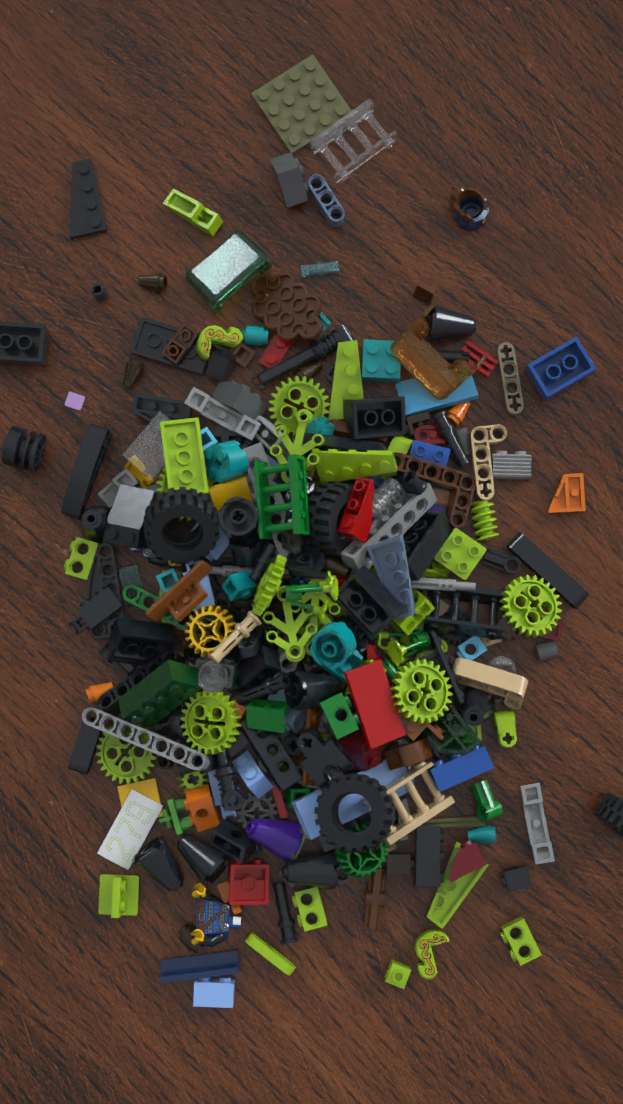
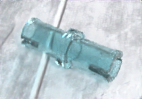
(320, 268)

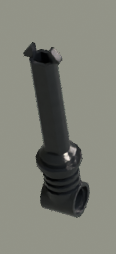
(318, 350)
(225, 774)

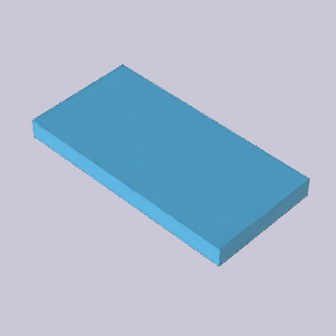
(420, 400)

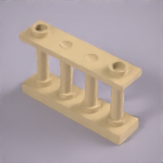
(425, 811)

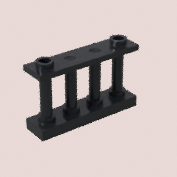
(481, 595)

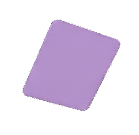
(74, 400)

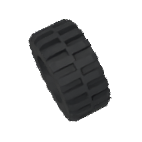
(323, 509)
(181, 546)
(328, 813)

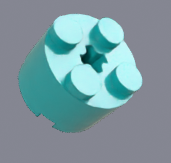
(225, 461)
(333, 645)

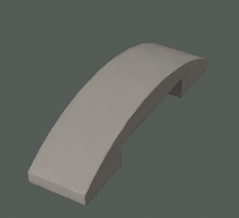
(221, 414)
(536, 823)

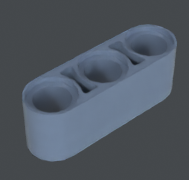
(321, 193)

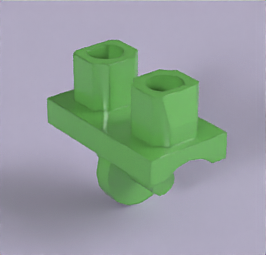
(179, 823)

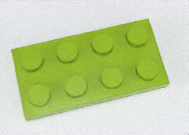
(184, 454)

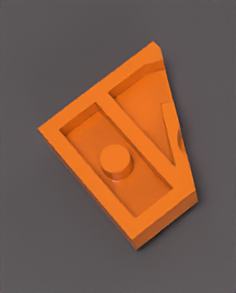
(569, 495)

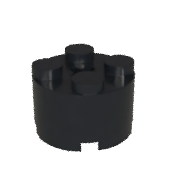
(249, 518)
(247, 550)

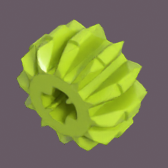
(188, 784)

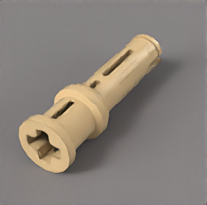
(241, 631)

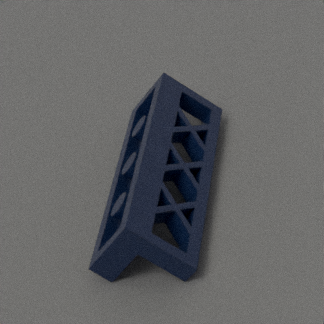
(199, 966)

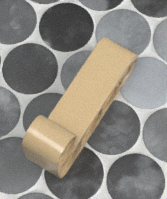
(485, 464)
(492, 681)

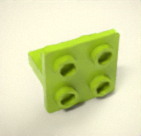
(460, 554)
(118, 895)

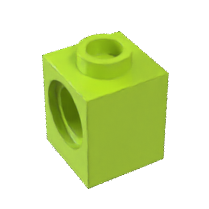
(397, 974)

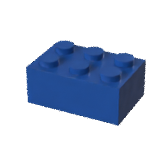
(560, 369)
(460, 767)

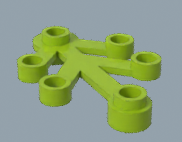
(297, 447)
(315, 596)
(290, 629)

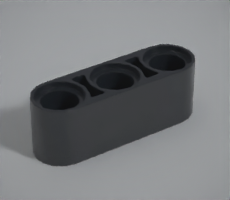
(84, 748)

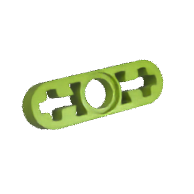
(270, 954)

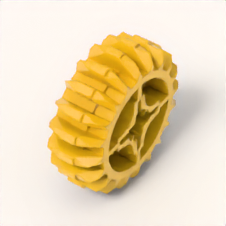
(216, 625)

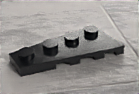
(86, 206)

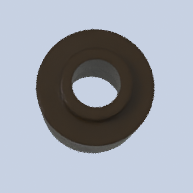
(186, 938)

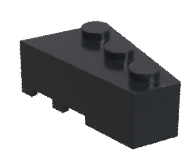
(149, 406)
(428, 856)

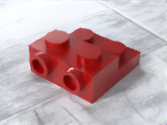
(248, 882)

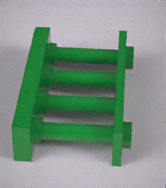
(299, 498)

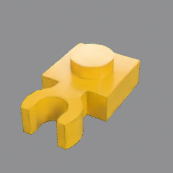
(144, 480)

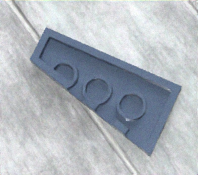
(393, 571)

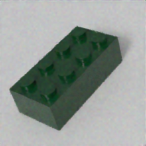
(159, 693)

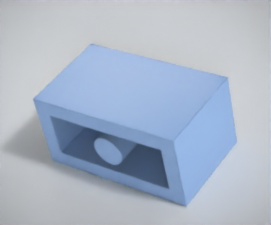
(252, 774)
(214, 992)

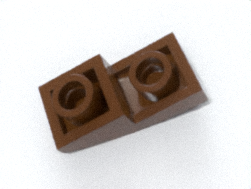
(180, 343)

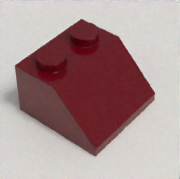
(357, 748)
(467, 860)

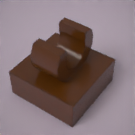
(425, 290)

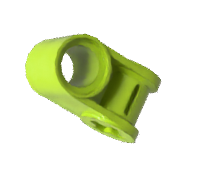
(505, 723)

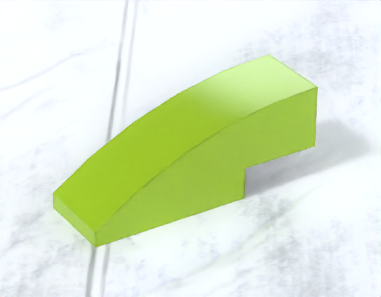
(193, 212)

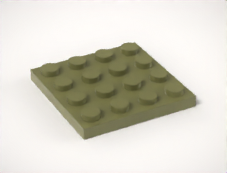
(301, 104)

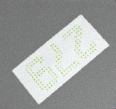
(130, 829)

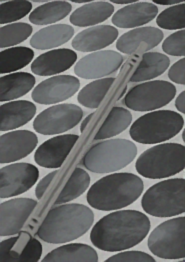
(423, 583)

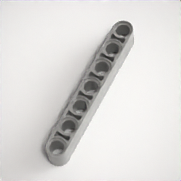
(136, 738)

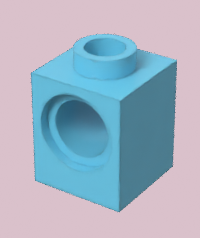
(478, 645)

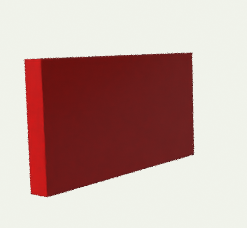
(374, 703)

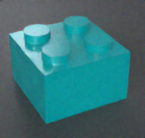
(379, 363)

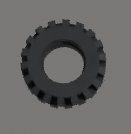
(611, 812)

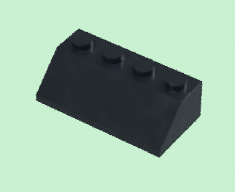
(424, 541)

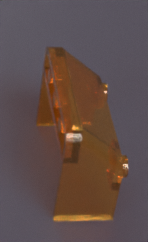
(427, 363)

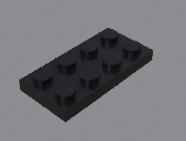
(152, 339)

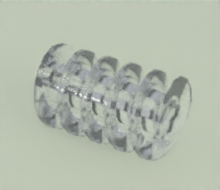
(385, 497)

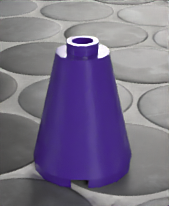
(276, 836)

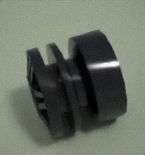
(24, 449)

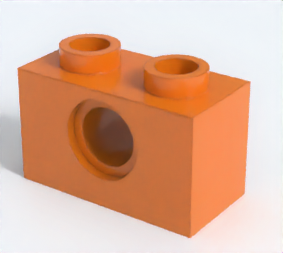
(202, 808)

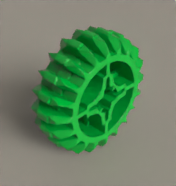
(363, 862)

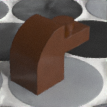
(408, 754)

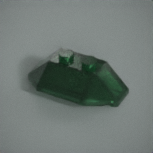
(457, 734)

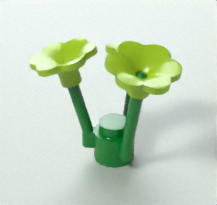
(329, 586)
(396, 652)

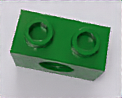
(344, 727)

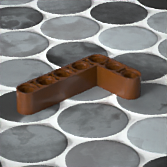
(437, 478)

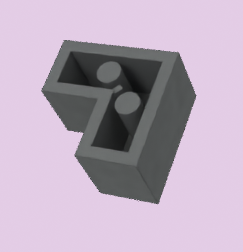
(289, 177)
(240, 399)

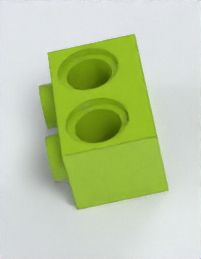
(77, 557)
(422, 607)
(314, 906)
(523, 939)

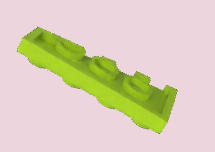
(346, 379)
(349, 465)
(452, 894)

